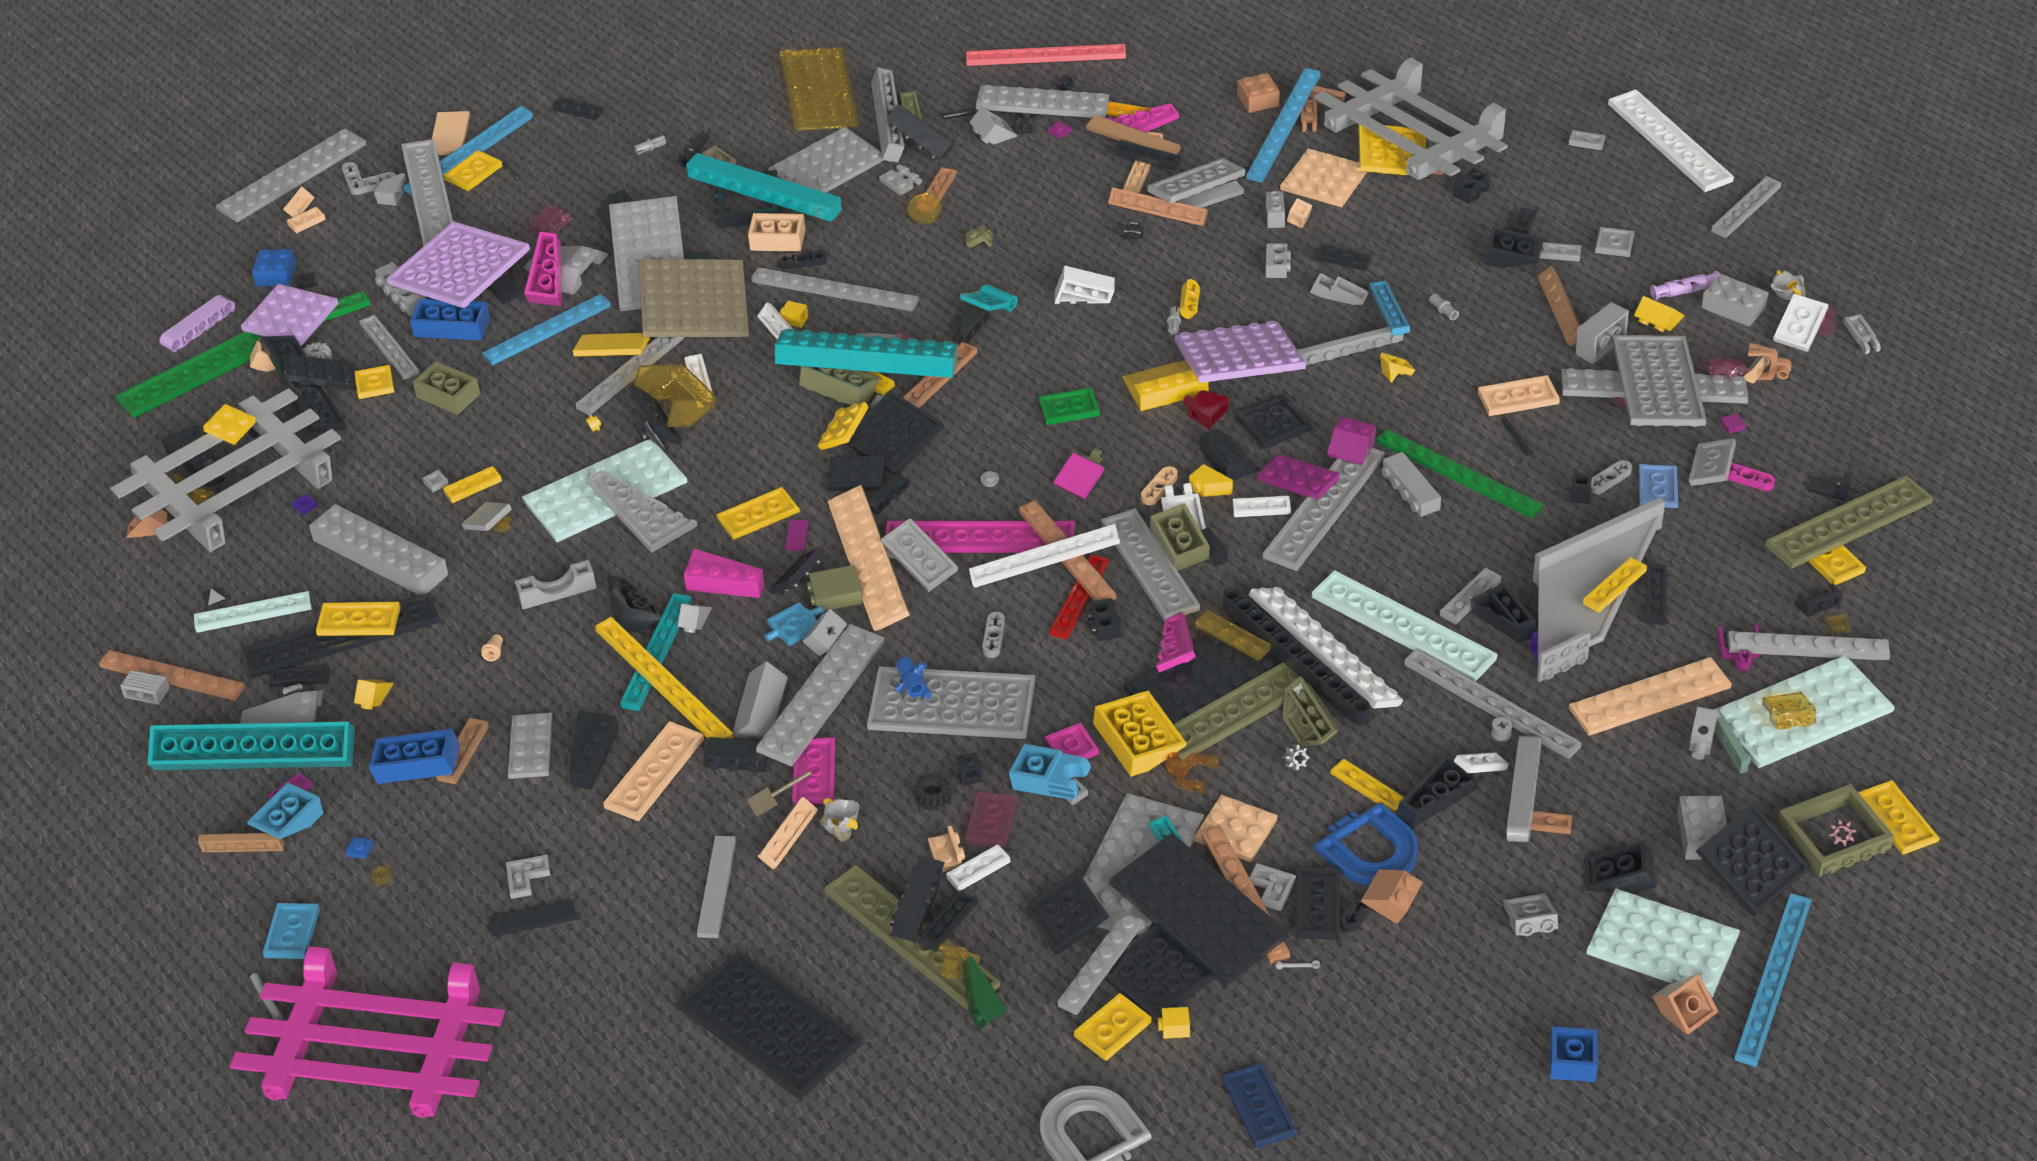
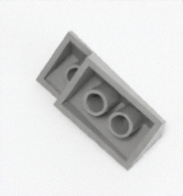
(760, 702)

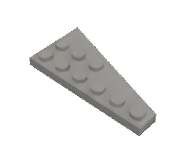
(641, 513)

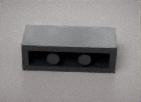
(734, 755)

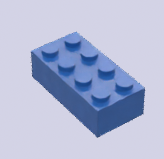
(447, 321)
(414, 756)

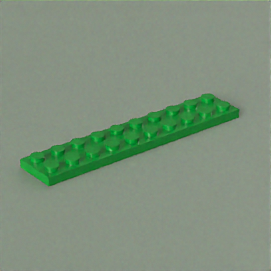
(188, 375)

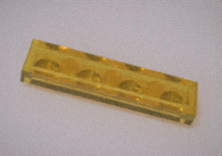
(1233, 635)

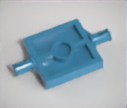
(792, 623)

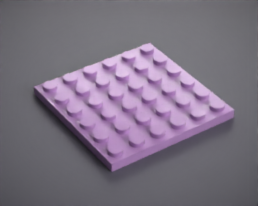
(458, 264)
(1239, 351)

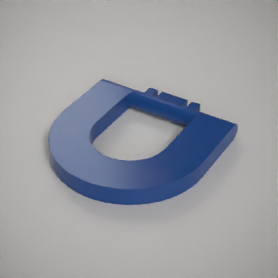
(1385, 822)

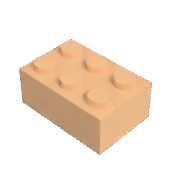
(776, 232)

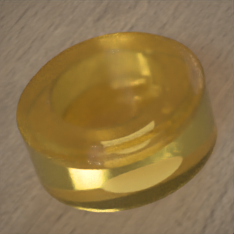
(381, 875)

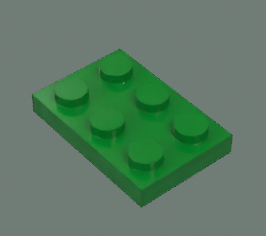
(1069, 406)

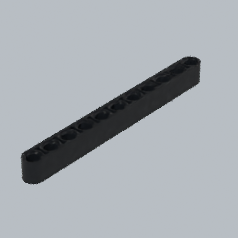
(1297, 657)

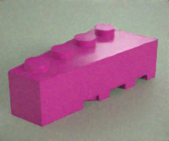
(545, 272)
(722, 576)

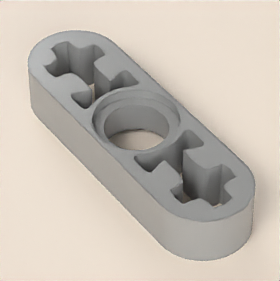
(1614, 471)
(990, 628)

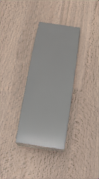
(1338, 290)

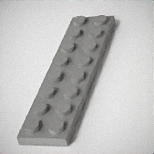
(1042, 101)
(1151, 565)

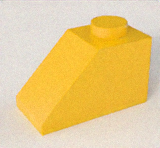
(1210, 482)
(371, 692)

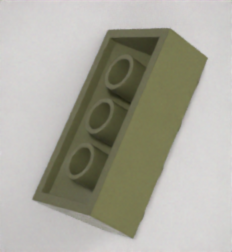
(840, 384)

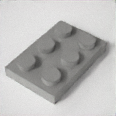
(1712, 462)

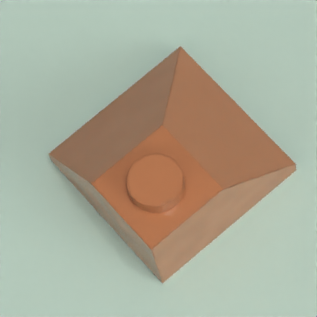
(1686, 1003)

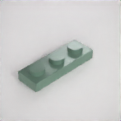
(1732, 745)

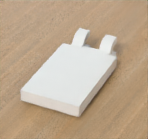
(1191, 500)

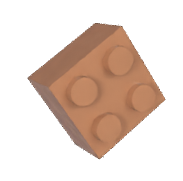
(1258, 92)

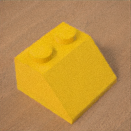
(1657, 314)

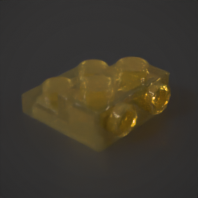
(1790, 710)

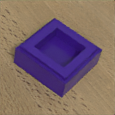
(304, 504)

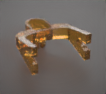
(1181, 767)

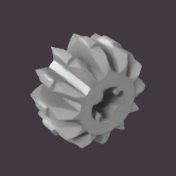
(318, 350)

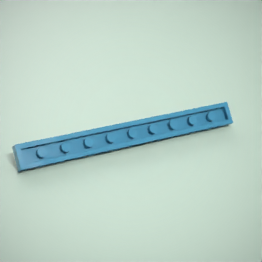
(1283, 125)
(484, 140)
(1773, 980)

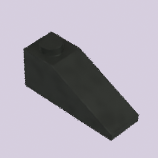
(972, 321)

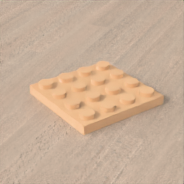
(1324, 177)

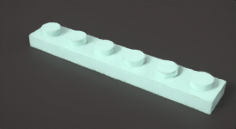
(252, 611)

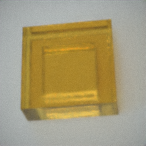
(1838, 624)

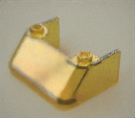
(678, 384)

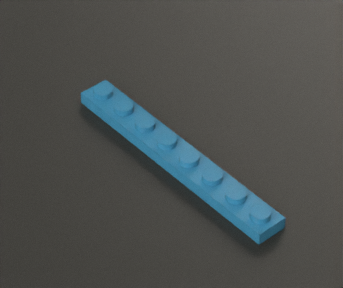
(546, 329)

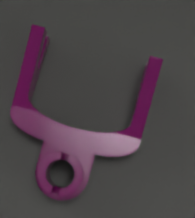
(1742, 660)

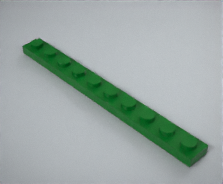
(1460, 474)

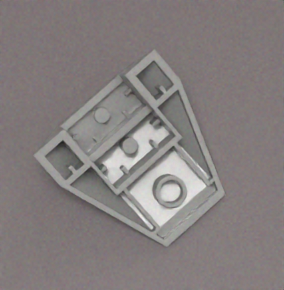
(573, 263)
(294, 708)

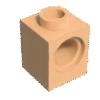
(1299, 213)

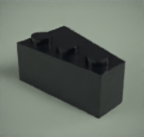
(1504, 612)

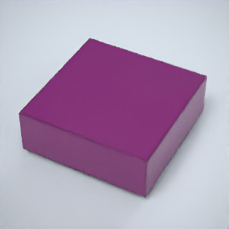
(1732, 423)

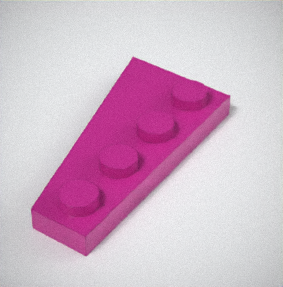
(1150, 119)
(1177, 643)

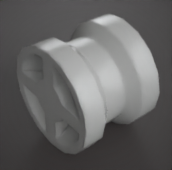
(1501, 729)

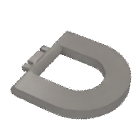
(1093, 1099)

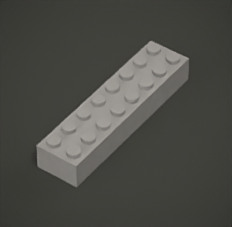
(379, 550)

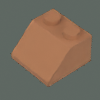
(1391, 893)

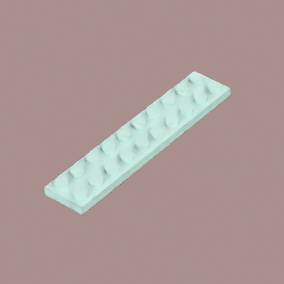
(1404, 625)

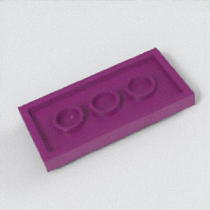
(1298, 476)

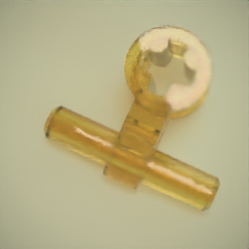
(952, 958)

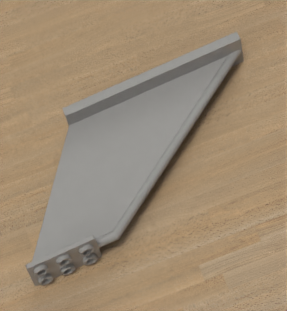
(1575, 569)

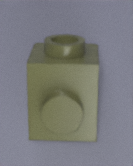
(979, 235)

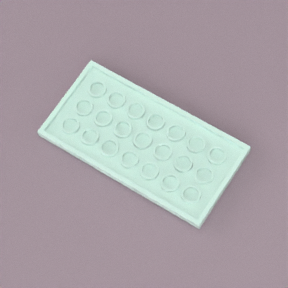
(572, 504)
(1841, 700)

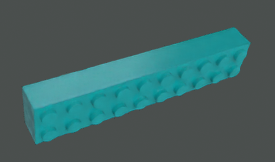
(866, 353)
(251, 745)

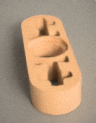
(1159, 479)

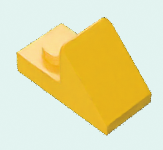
(1393, 365)

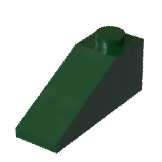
(981, 997)

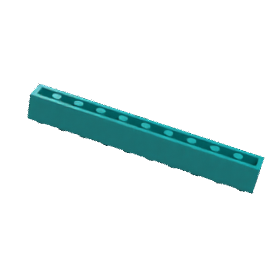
(764, 187)

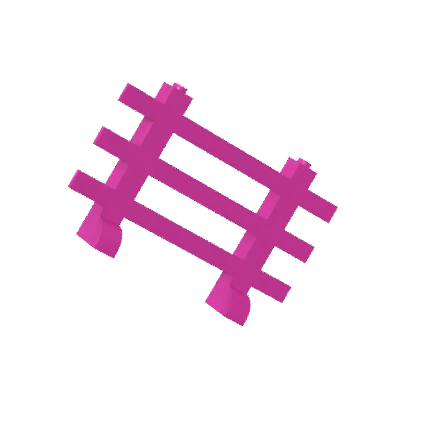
(303, 1028)

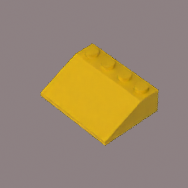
(1163, 385)
(1137, 732)

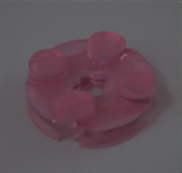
(1728, 368)

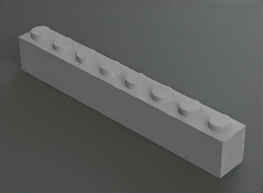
(885, 102)

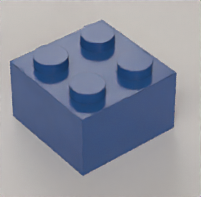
(274, 267)
(1573, 1054)

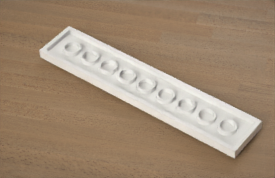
(1670, 140)
(1326, 647)

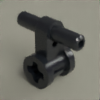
(649, 433)

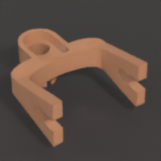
(1778, 365)

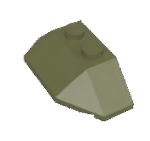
(1307, 714)

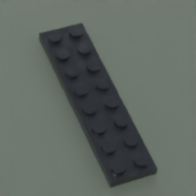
(309, 395)

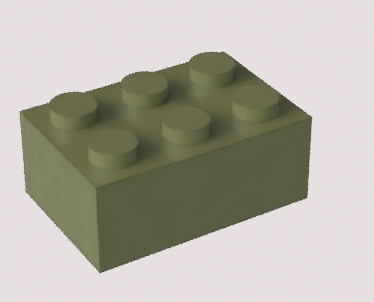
(446, 388)
(1180, 536)

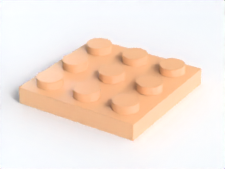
(1242, 823)

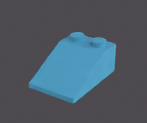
(287, 812)

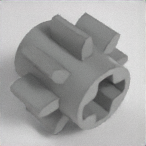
(1290, 757)

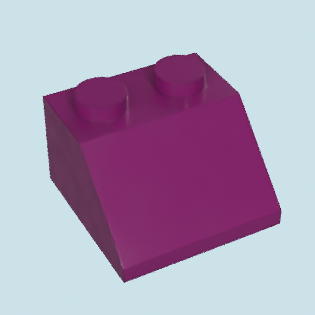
(1352, 440)

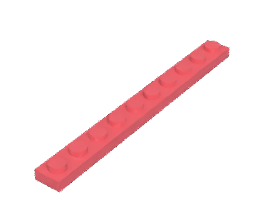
(1048, 54)

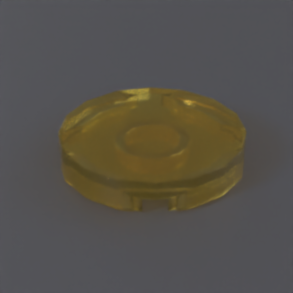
(924, 208)

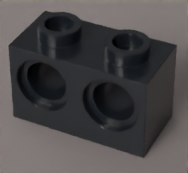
(1471, 186)
(1104, 619)

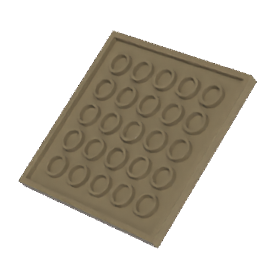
(693, 298)

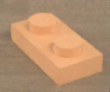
(298, 202)
(306, 220)

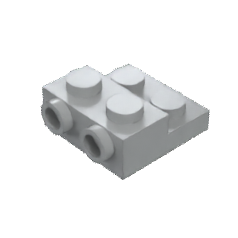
(1531, 914)

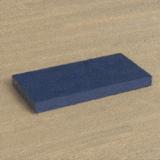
(1258, 1105)

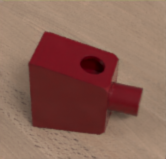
(1206, 407)

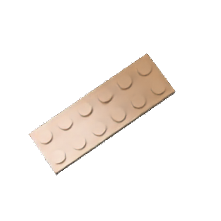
(653, 771)

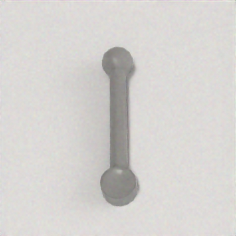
(1315, 964)

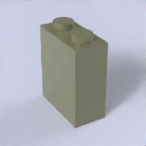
(834, 588)

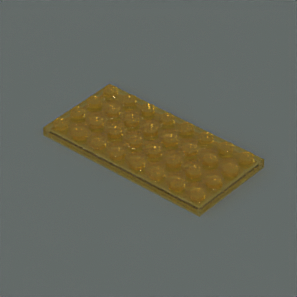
(819, 89)

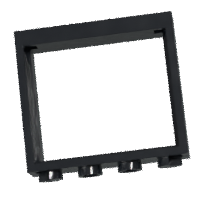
(739, 218)

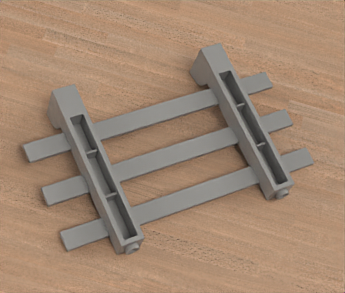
(1405, 87)
(201, 519)

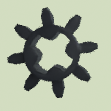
(1133, 231)

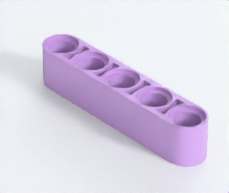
(196, 323)

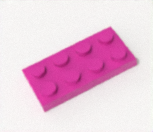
(820, 760)

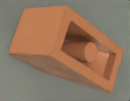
(146, 526)

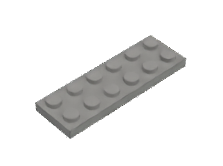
(1196, 180)

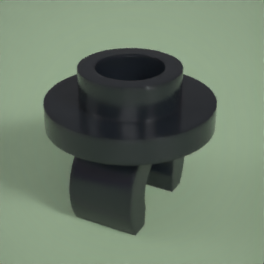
(1065, 82)

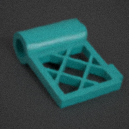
(991, 298)

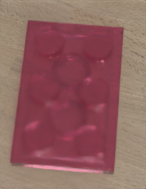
(991, 819)

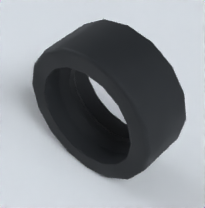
(245, 499)

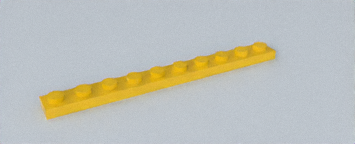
(662, 680)

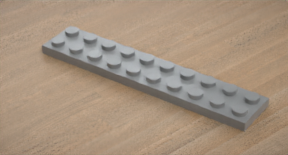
(290, 175)
(427, 188)
(1608, 384)
(1316, 516)
(820, 695)

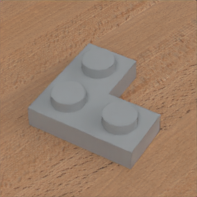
(523, 870)
(1277, 885)

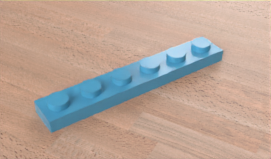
(1389, 308)

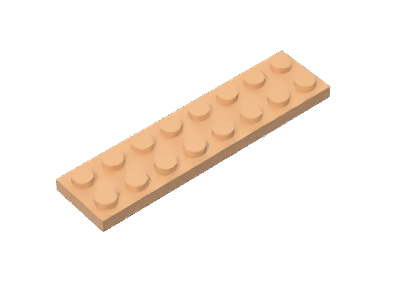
(1649, 696)

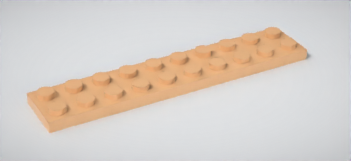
(868, 555)

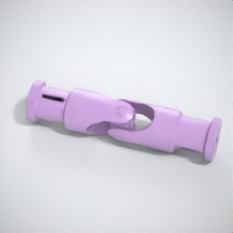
(1678, 287)

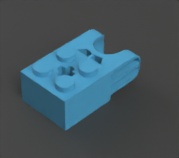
(1047, 772)

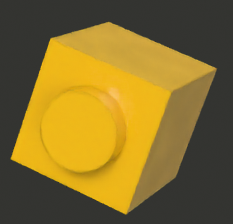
(794, 313)
(1174, 1022)

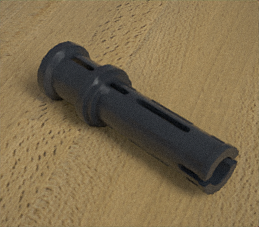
(690, 151)

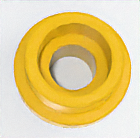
(593, 423)

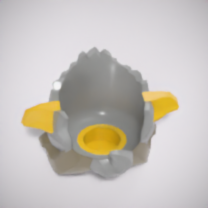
(1786, 285)
(840, 817)

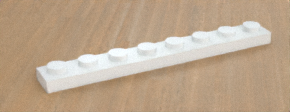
(1044, 555)

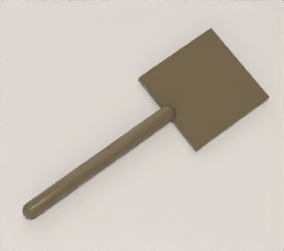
(765, 799)

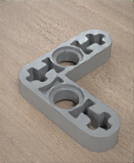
(363, 184)

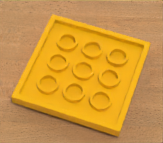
(1383, 156)

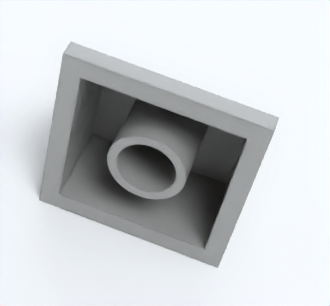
(991, 127)

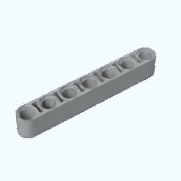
(1523, 789)

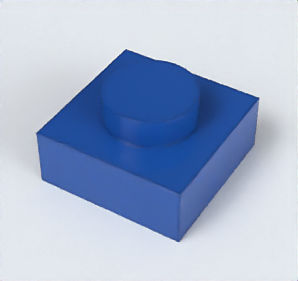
(359, 847)

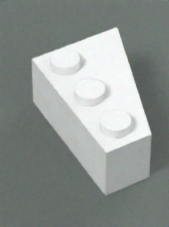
(1083, 286)

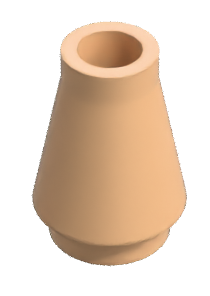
(492, 649)

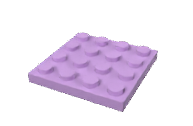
(289, 313)

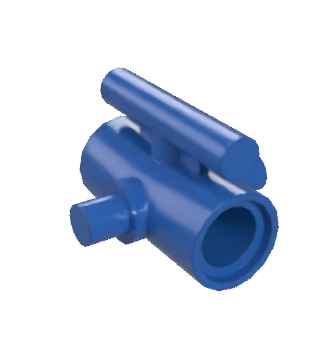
(912, 678)

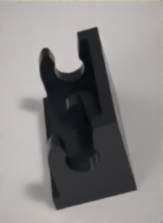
(1821, 601)

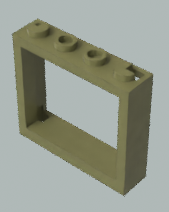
(1821, 804)

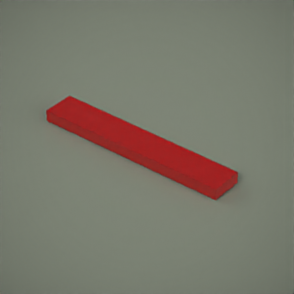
(1075, 603)

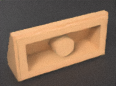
(1756, 369)

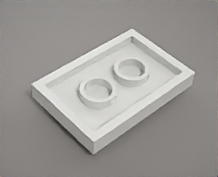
(1800, 322)

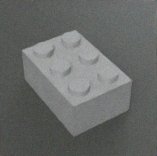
(1735, 300)
(1596, 334)
(1699, 821)

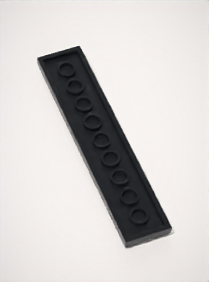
(308, 646)

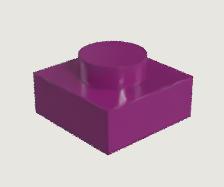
(1059, 129)

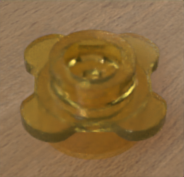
(503, 525)

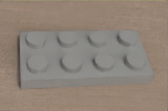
(919, 555)
(530, 745)

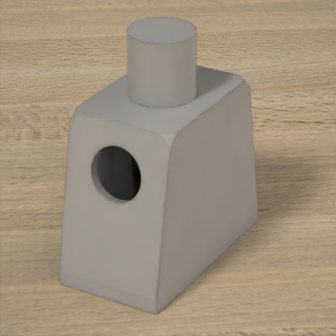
(1701, 737)

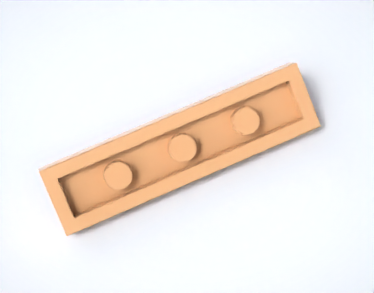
(787, 833)

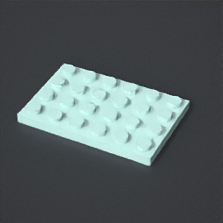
(1662, 940)

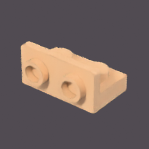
(946, 849)

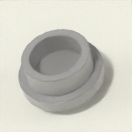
(989, 479)

